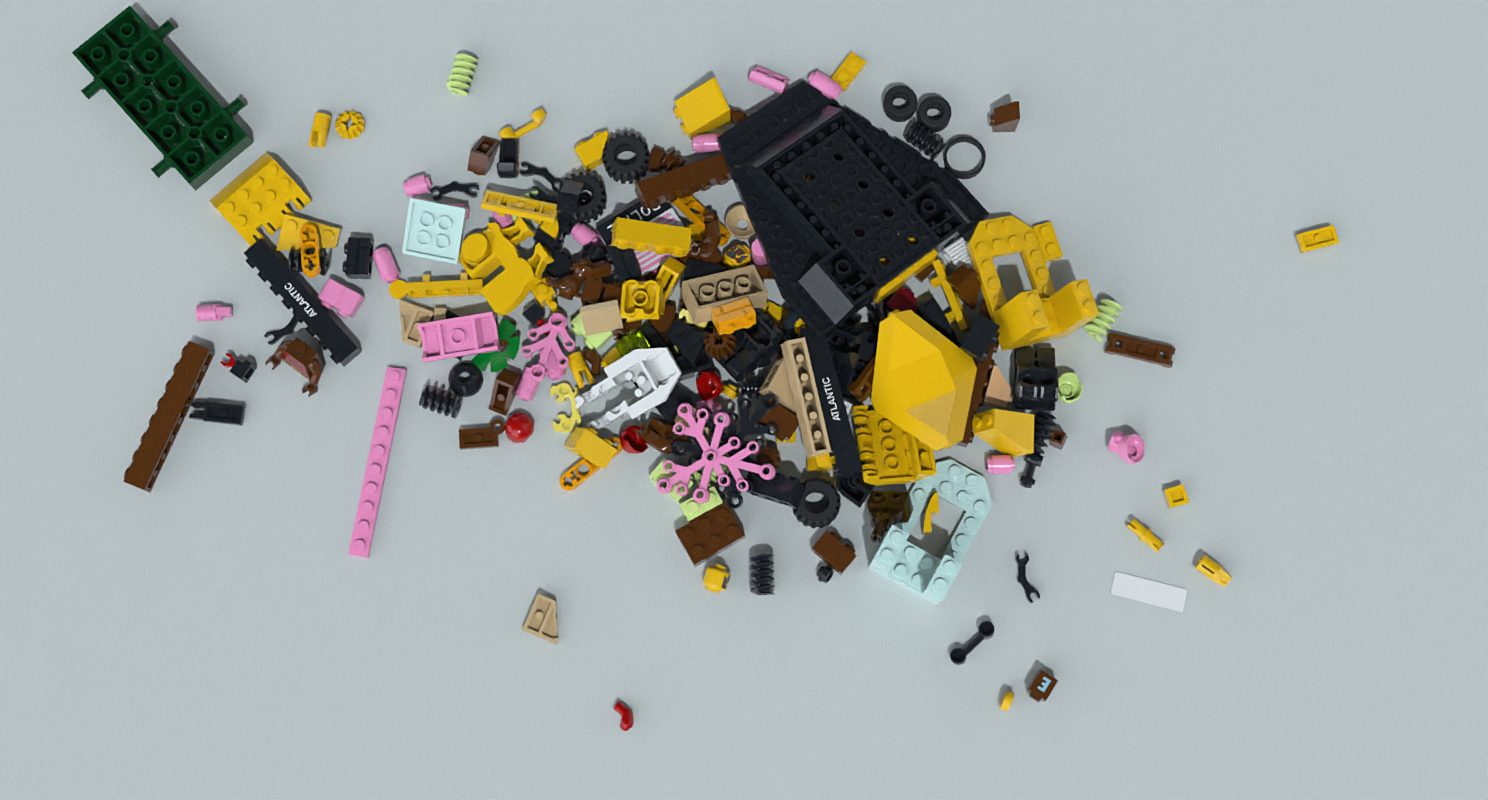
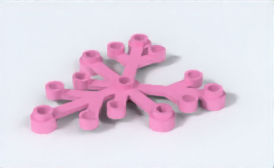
(696, 430)

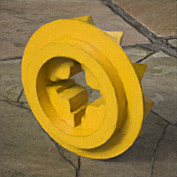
(352, 132)

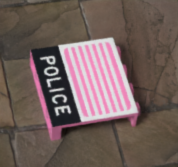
(648, 261)

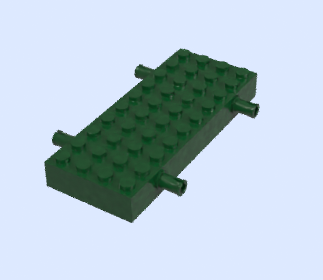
(162, 98)

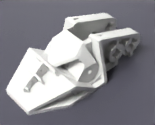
(653, 372)

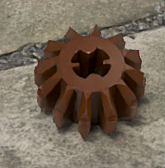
(720, 346)

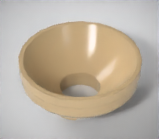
(733, 217)

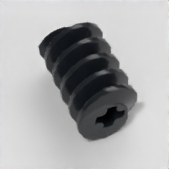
(925, 140)
(296, 264)
(752, 386)
(440, 402)
(1041, 428)
(761, 574)

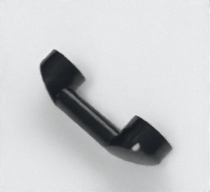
(986, 631)

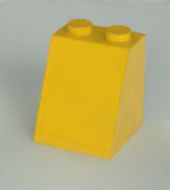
(702, 109)
(1006, 431)

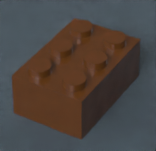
(710, 534)

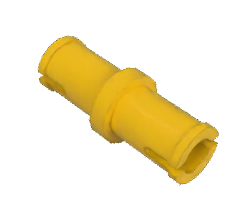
(1145, 535)

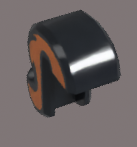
(508, 158)

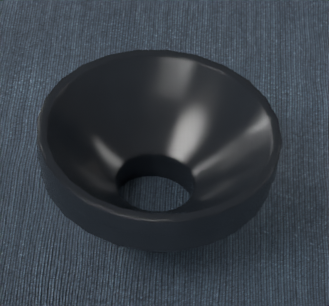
(470, 387)

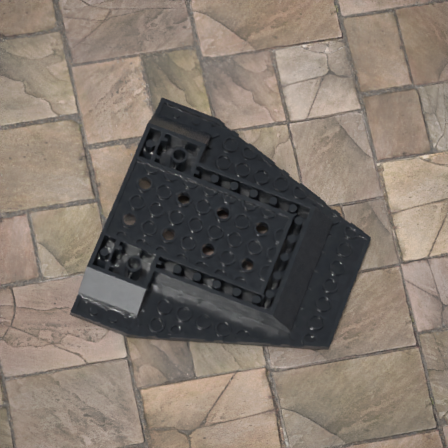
(809, 245)

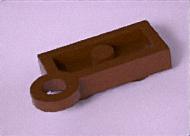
(481, 437)

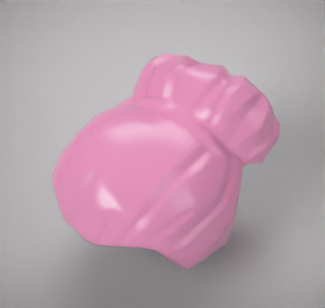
(1128, 447)

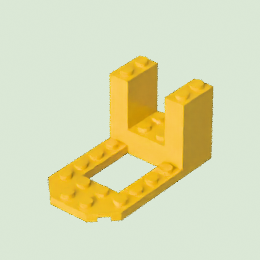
(1032, 314)

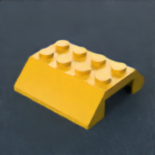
(259, 198)
(890, 451)

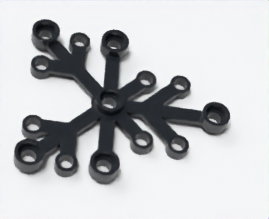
(747, 428)

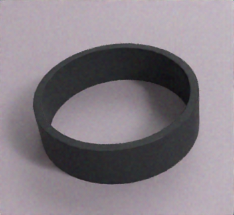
(969, 140)

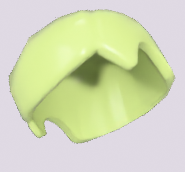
(1069, 387)

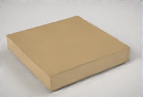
(601, 317)

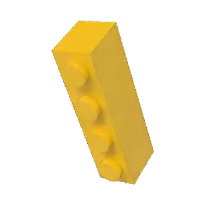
(651, 237)

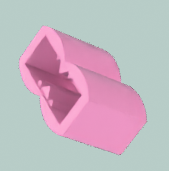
(340, 298)

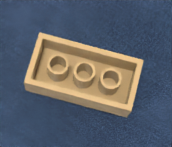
(722, 288)

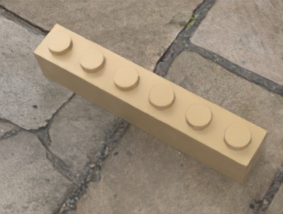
(805, 398)

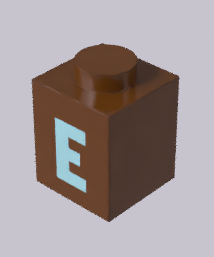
(1041, 686)

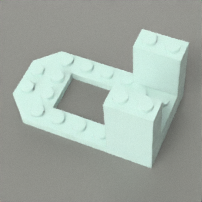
(917, 568)

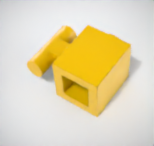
(545, 296)

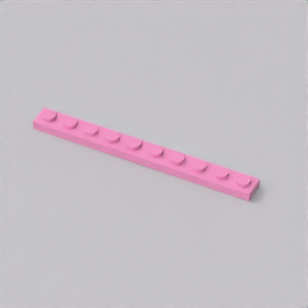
(377, 462)

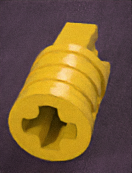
(1213, 570)

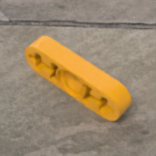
(315, 257)

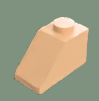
(998, 391)

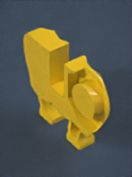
(494, 247)

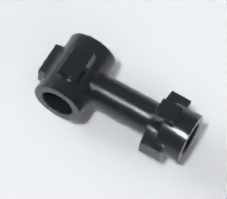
(1034, 459)

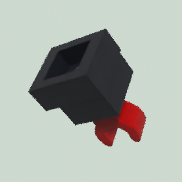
(534, 316)
(239, 369)

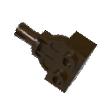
(886, 510)

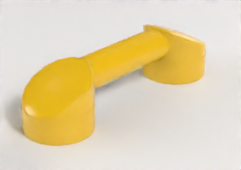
(538, 118)

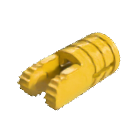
(319, 130)
(578, 366)

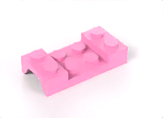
(459, 337)

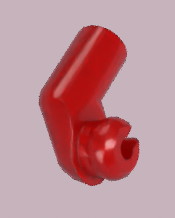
(626, 716)

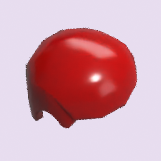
(709, 385)
(519, 427)
(631, 441)

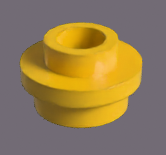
(730, 391)

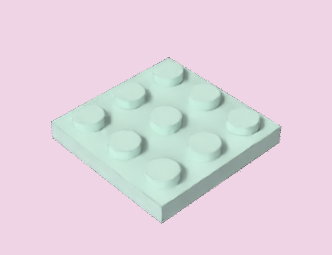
(434, 230)

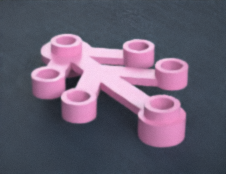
(549, 344)

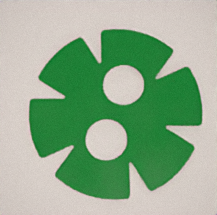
(497, 359)

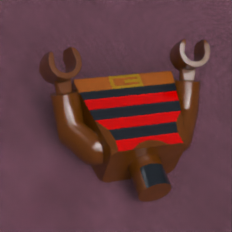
(302, 359)

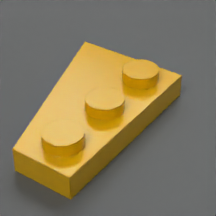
(290, 233)

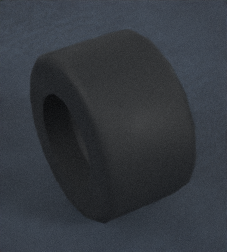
(902, 92)
(937, 103)

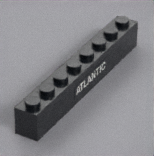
(302, 302)
(833, 408)

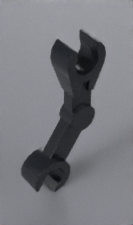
(532, 171)
(454, 187)
(542, 196)
(289, 329)
(1028, 589)

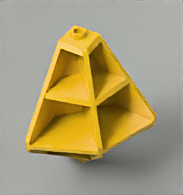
(922, 380)

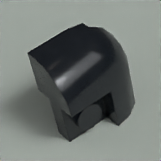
(854, 489)

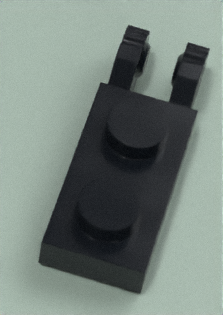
(219, 413)

